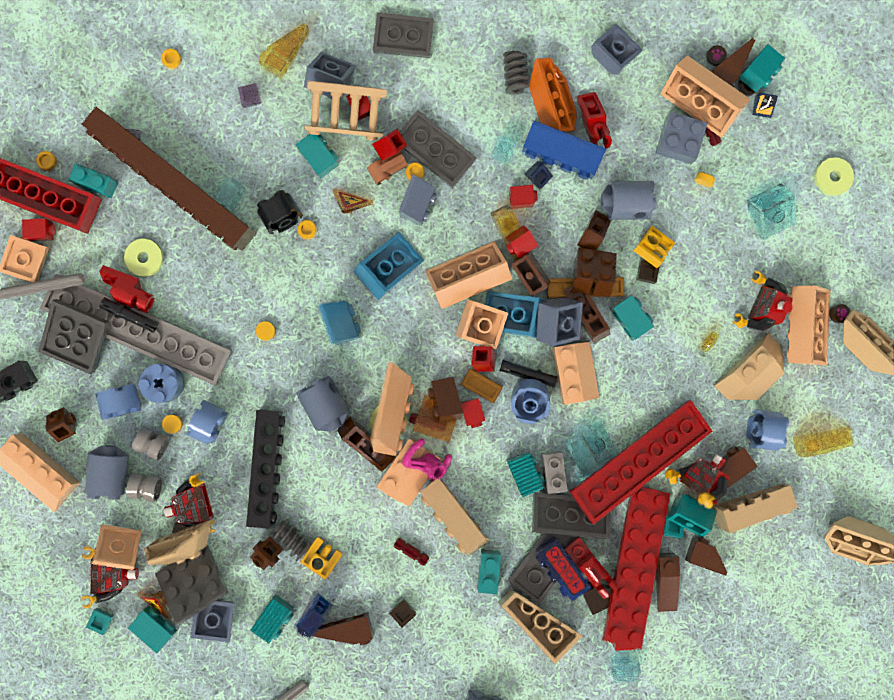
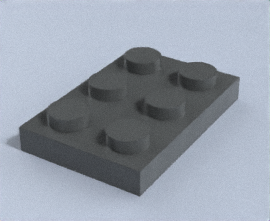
(403, 35)

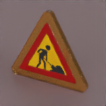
(350, 202)
(157, 601)

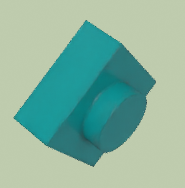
(672, 529)
(99, 621)

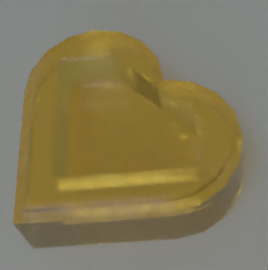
(709, 342)

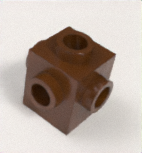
(60, 424)
(266, 553)

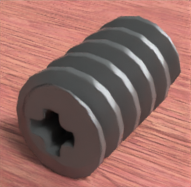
(514, 72)
(291, 539)

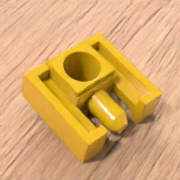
(650, 242)
(312, 553)

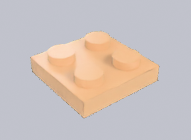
(23, 259)
(117, 547)

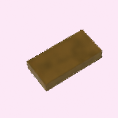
(481, 385)

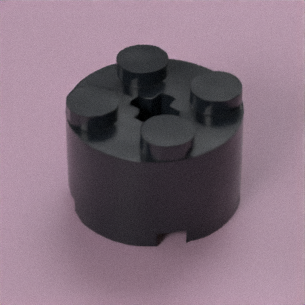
(279, 212)

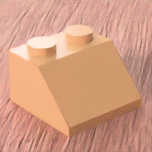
(481, 324)

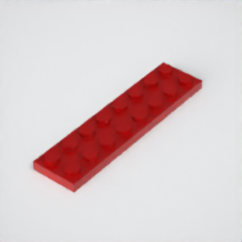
(640, 461)
(636, 568)

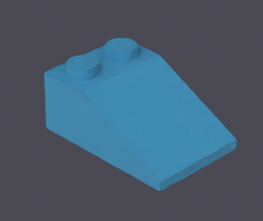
(388, 265)
(521, 311)
(339, 322)

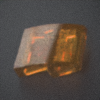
(429, 426)

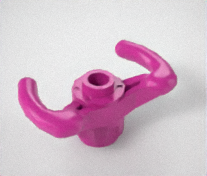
(428, 463)

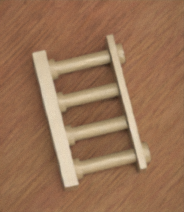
(336, 92)

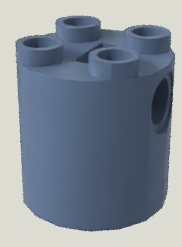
(628, 200)
(323, 404)
(106, 472)

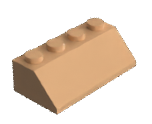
(704, 96)
(468, 274)
(809, 325)
(37, 471)

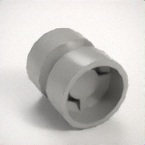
(149, 443)
(140, 486)

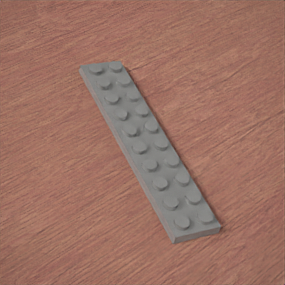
(167, 344)

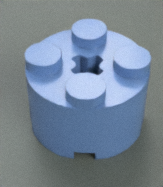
(150, 383)
(532, 391)
(118, 401)
(205, 422)
(767, 430)

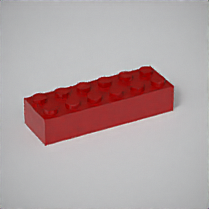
(47, 197)

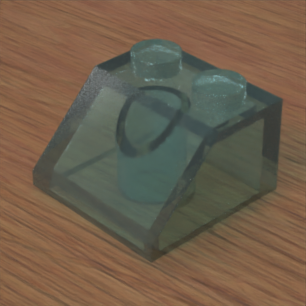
(772, 210)
(591, 448)

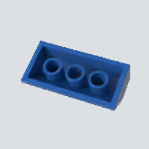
(563, 150)

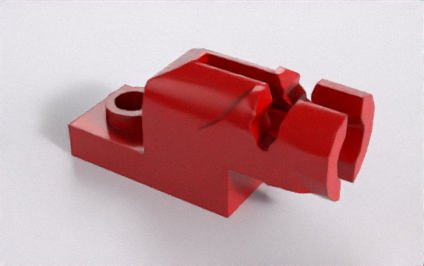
(594, 119)
(127, 289)
(590, 566)

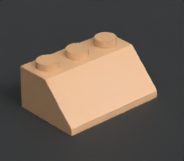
(575, 373)
(401, 482)

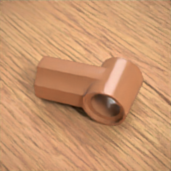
(385, 169)

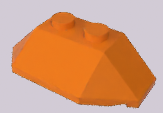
(552, 96)

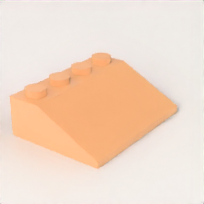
(392, 410)

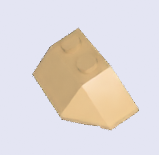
(868, 343)
(754, 372)
(861, 541)
(178, 545)

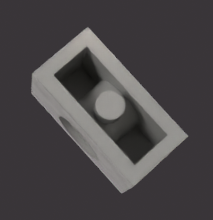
(554, 472)

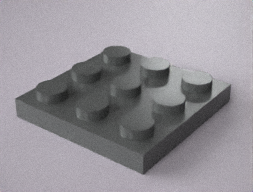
(73, 336)
(191, 585)

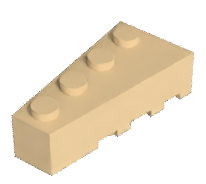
(755, 508)
(454, 517)
(543, 628)

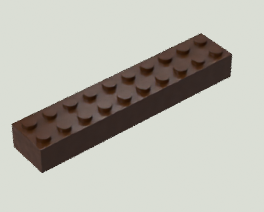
(168, 180)

